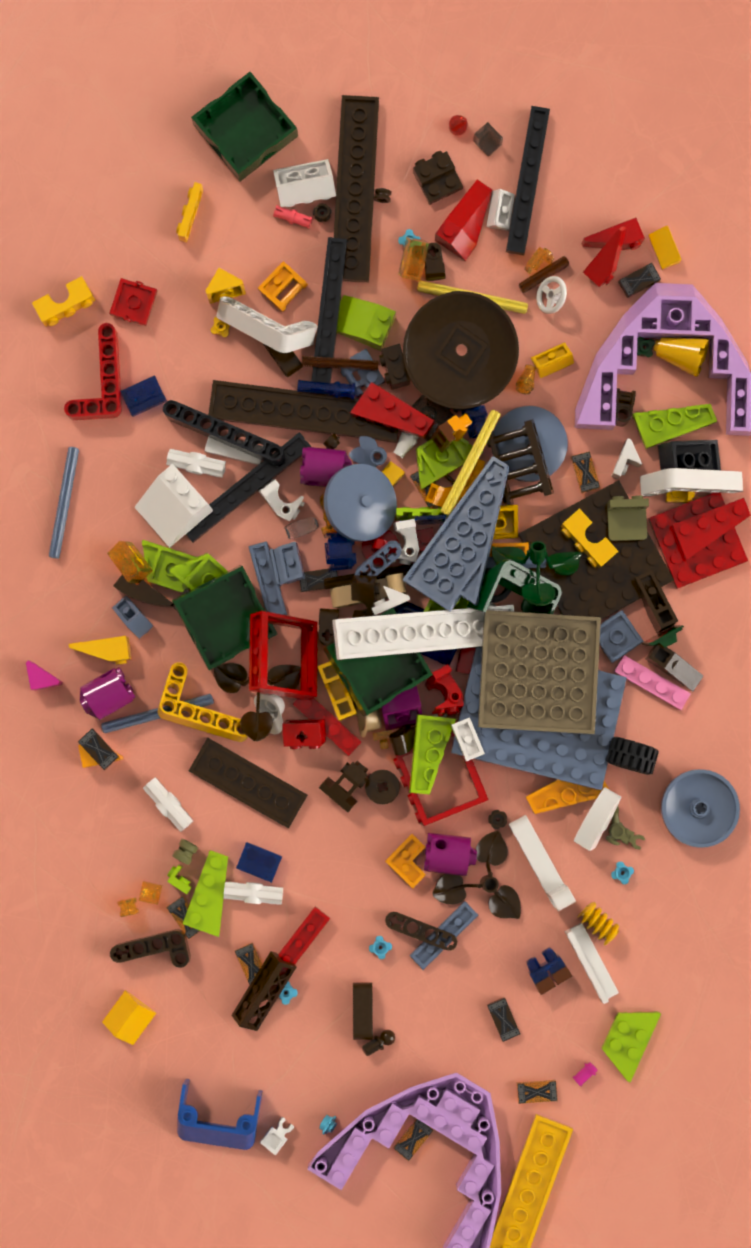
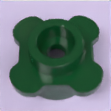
(643, 342)

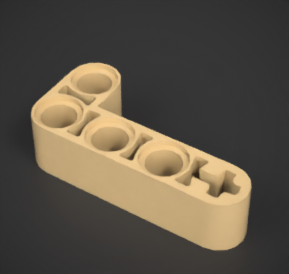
(342, 595)

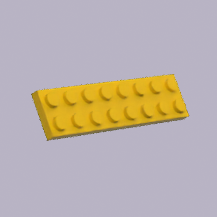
(531, 1184)

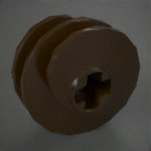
(385, 796)

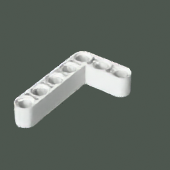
(269, 332)
(691, 480)
(556, 890)

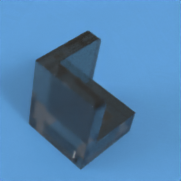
(488, 139)

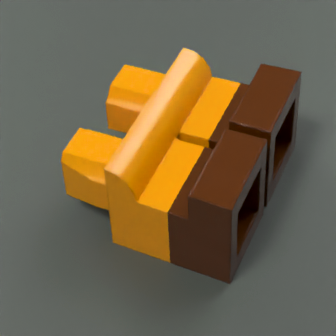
(451, 431)

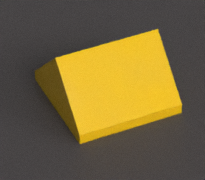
(224, 285)
(507, 522)
(128, 1018)

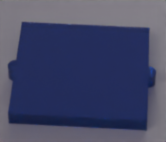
(431, 519)

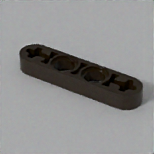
(420, 933)

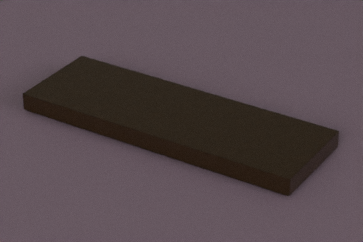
(248, 782)

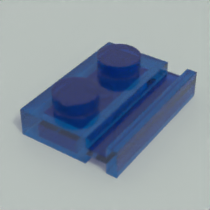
(143, 396)
(259, 862)

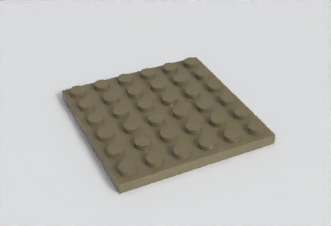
(539, 672)

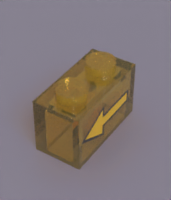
(413, 258)
(129, 562)

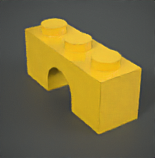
(52, 312)
(597, 553)
(337, 692)

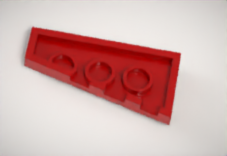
(386, 409)
(705, 528)

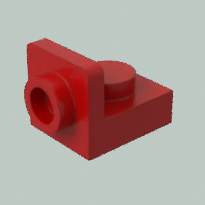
(424, 537)

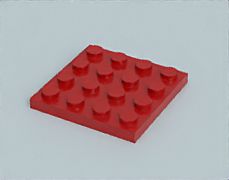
(714, 558)

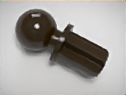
(386, 1038)

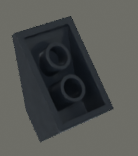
(690, 455)

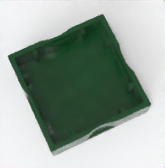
(245, 126)
(220, 616)
(379, 678)

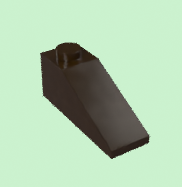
(655, 602)

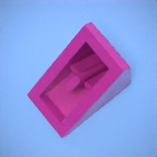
(40, 678)

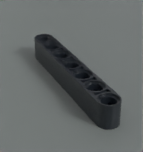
(229, 439)

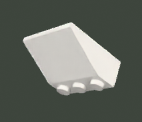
(172, 506)

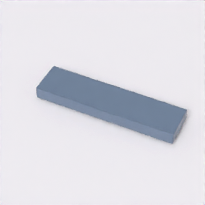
(266, 578)
(454, 924)

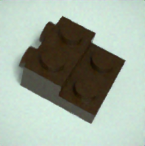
(437, 177)

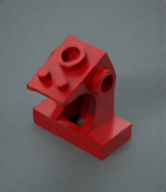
(453, 696)

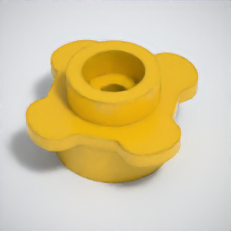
(224, 332)

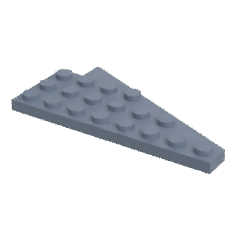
(459, 551)

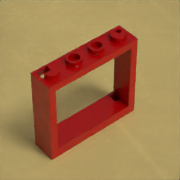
(259, 654)
(414, 799)

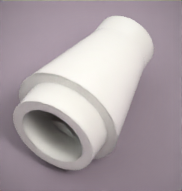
(405, 444)

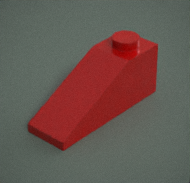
(632, 239)
(606, 261)

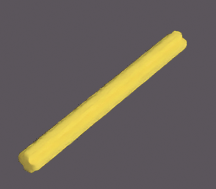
(506, 304)
(470, 462)

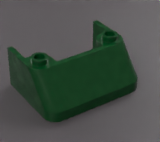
(513, 577)

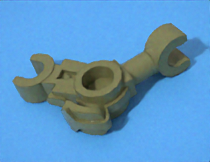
(619, 832)

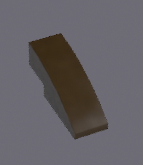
(142, 592)

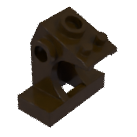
(356, 775)

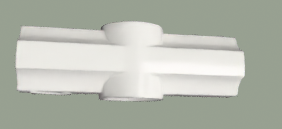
(196, 463)
(168, 804)
(253, 893)

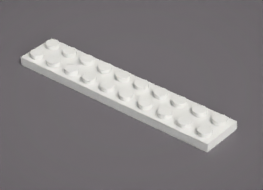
(410, 632)

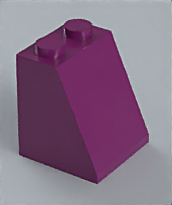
(402, 709)

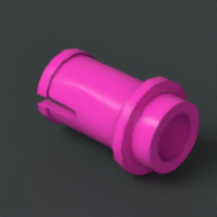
(585, 1073)

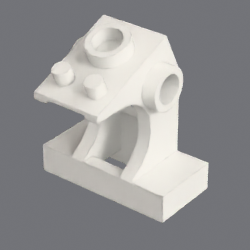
(270, 494)
(408, 531)

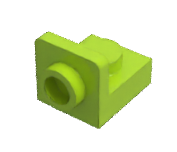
(180, 883)

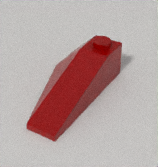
(463, 225)

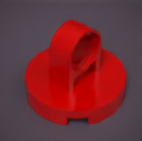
(372, 546)

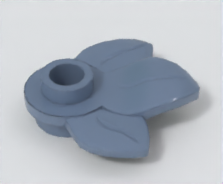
(365, 452)

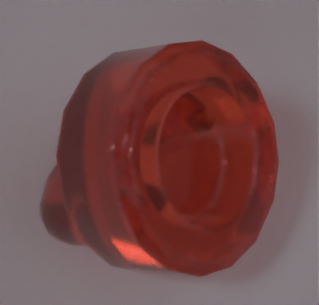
(458, 125)

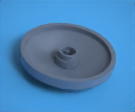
(550, 433)
(360, 502)
(700, 808)

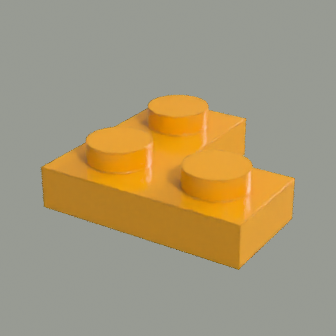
(402, 861)

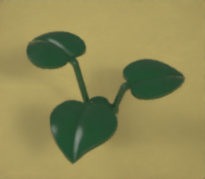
(563, 564)

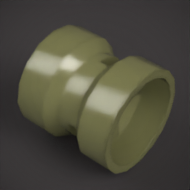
(185, 851)

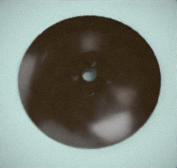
(432, 354)

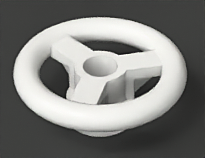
(554, 296)

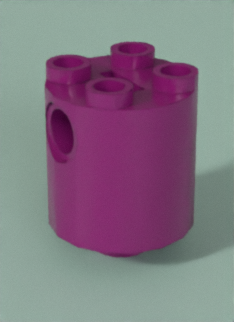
(321, 465)
(106, 694)
(449, 854)

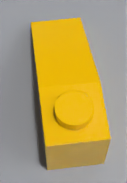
(110, 649)

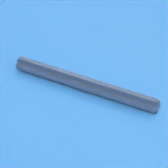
(63, 503)
(150, 715)

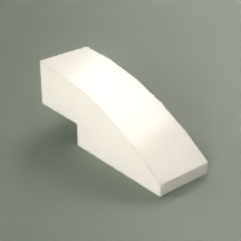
(597, 819)

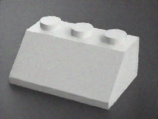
(304, 183)

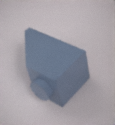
(132, 617)

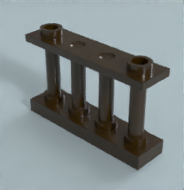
(538, 467)

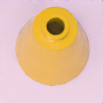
(683, 353)

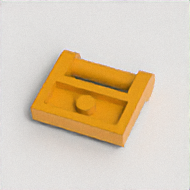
(278, 281)

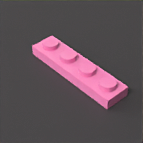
(652, 682)

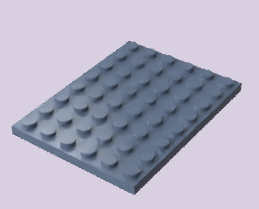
(555, 755)

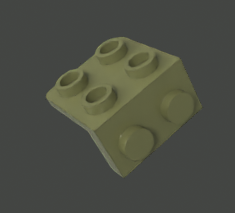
(627, 518)

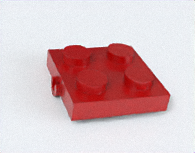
(133, 302)

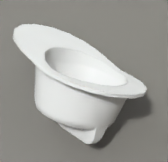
(275, 707)

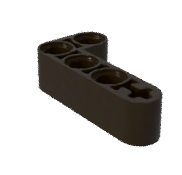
(150, 949)

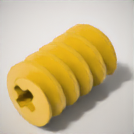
(599, 922)

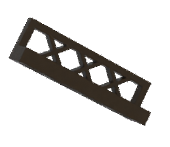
(259, 991)

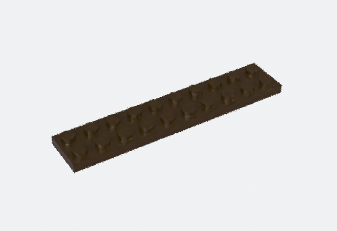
(356, 182)
(292, 410)

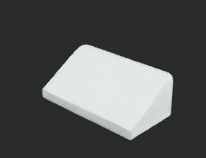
(500, 210)

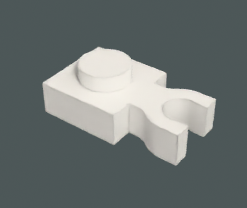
(274, 1138)

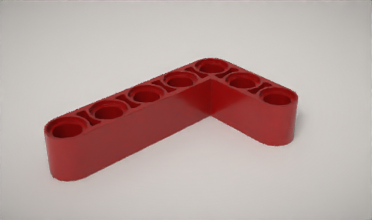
(106, 381)

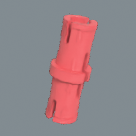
(292, 216)

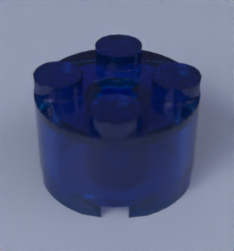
(339, 552)

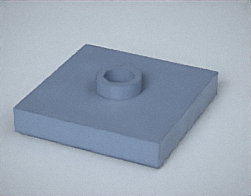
(618, 636)

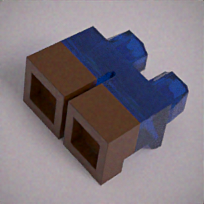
(539, 973)

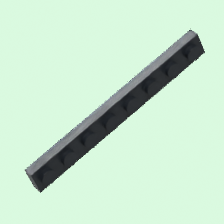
(527, 180)
(329, 306)
(248, 486)

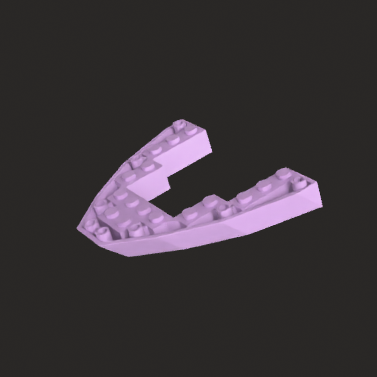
(669, 313)
(455, 1110)

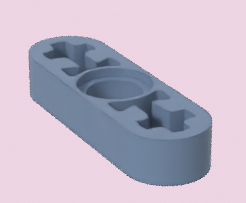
(385, 549)

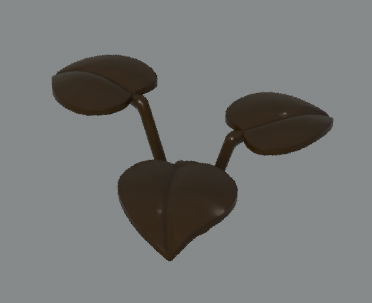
(230, 678)
(505, 902)

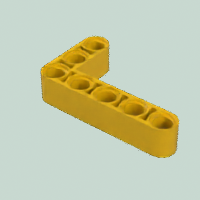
(195, 712)

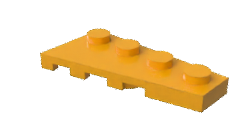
(559, 795)

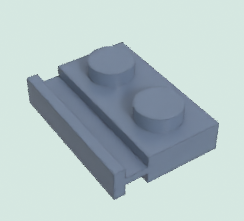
(287, 564)

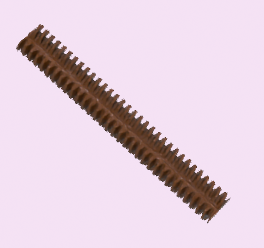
(340, 363)

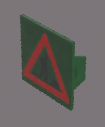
(665, 638)

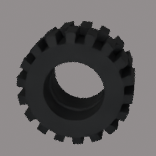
(632, 755)

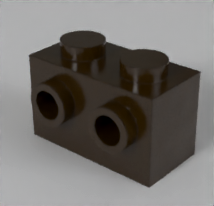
(393, 360)

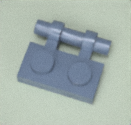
(366, 376)

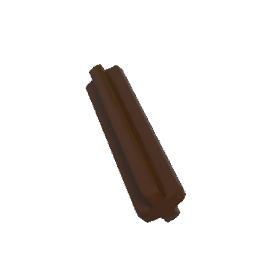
(541, 275)

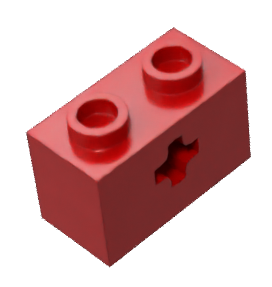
(311, 727)

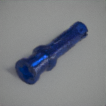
(336, 389)

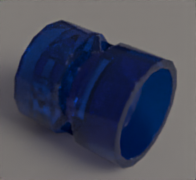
(478, 417)

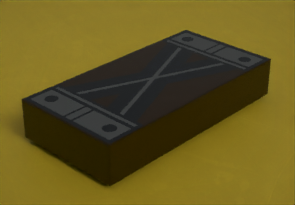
(639, 280)
(314, 579)
(98, 749)
(503, 1019)

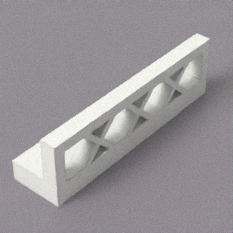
(591, 962)

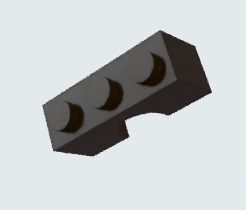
(364, 589)

